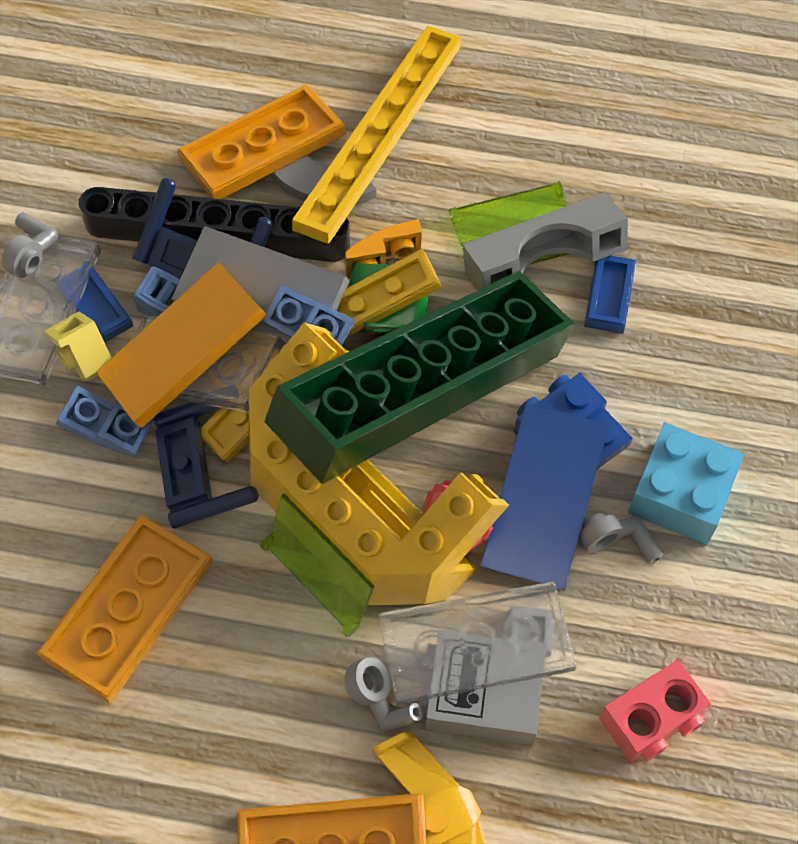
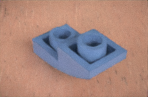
(293, 309)
(101, 422)

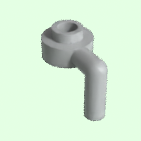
(24, 254)
(605, 530)
(370, 684)

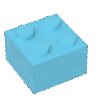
(686, 483)

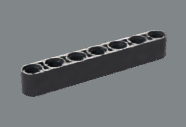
(196, 212)

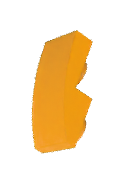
(385, 244)

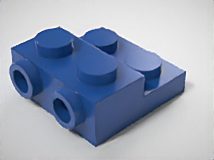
(582, 399)

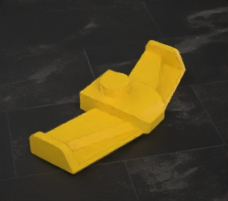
(448, 807)

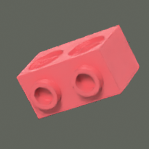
(649, 704)

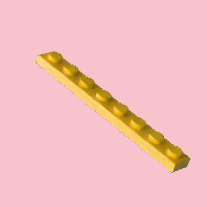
(375, 135)

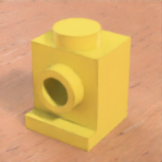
(79, 345)

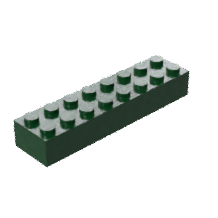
(416, 375)

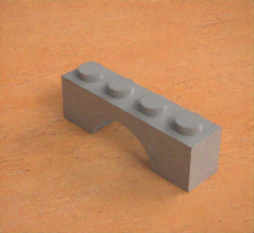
(586, 229)

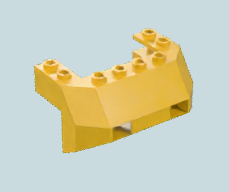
(361, 509)

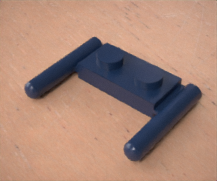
(171, 249)
(186, 470)

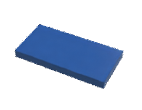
(546, 495)

